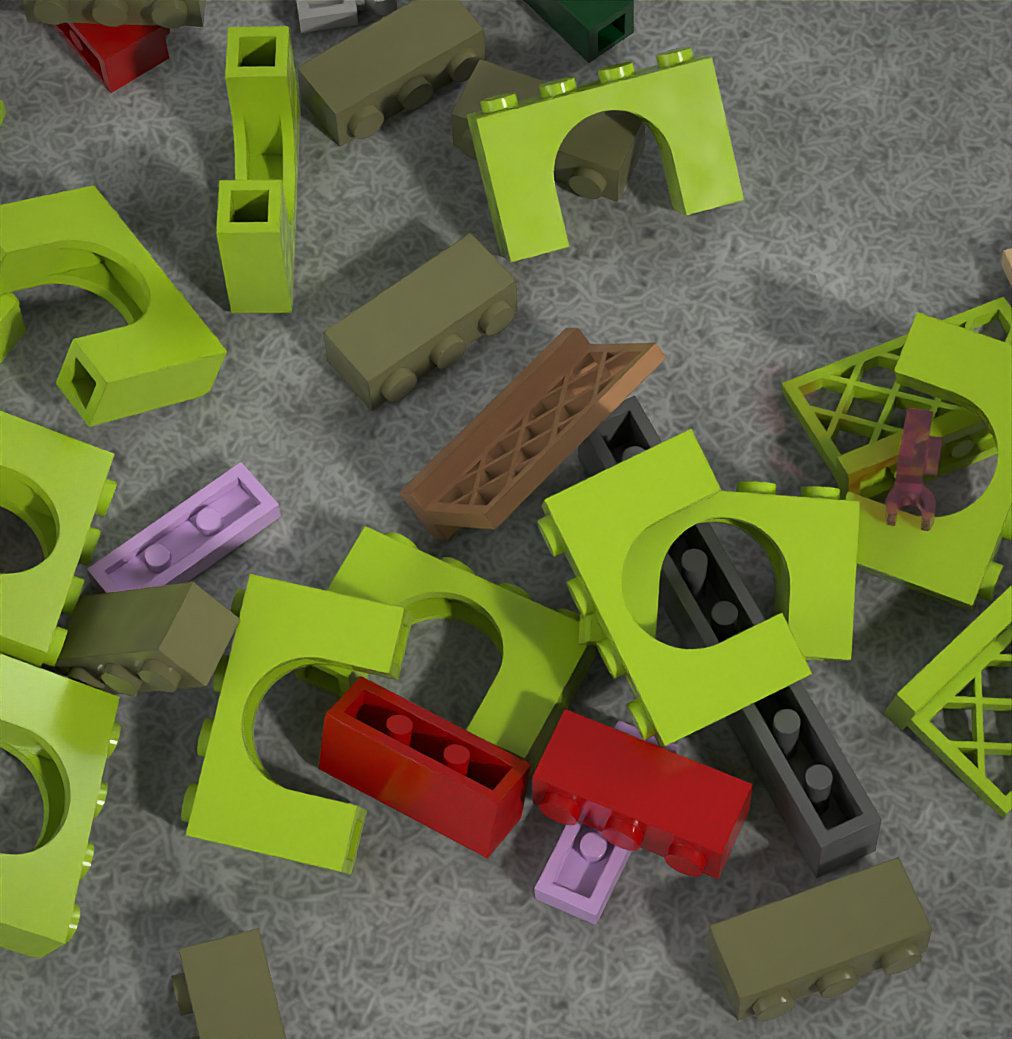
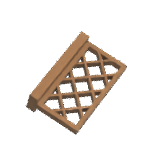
(526, 432)

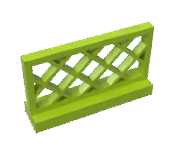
(873, 467)
(938, 688)

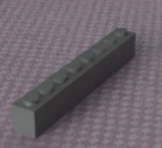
(779, 733)

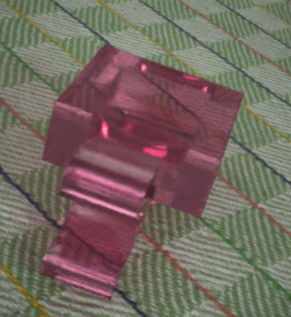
(917, 456)

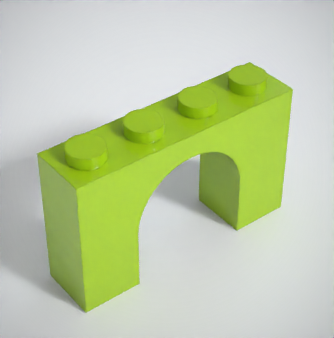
(521, 139)
(261, 204)
(127, 370)
(56, 490)
(807, 543)
(959, 550)
(277, 633)
(536, 644)
(672, 686)
(63, 738)

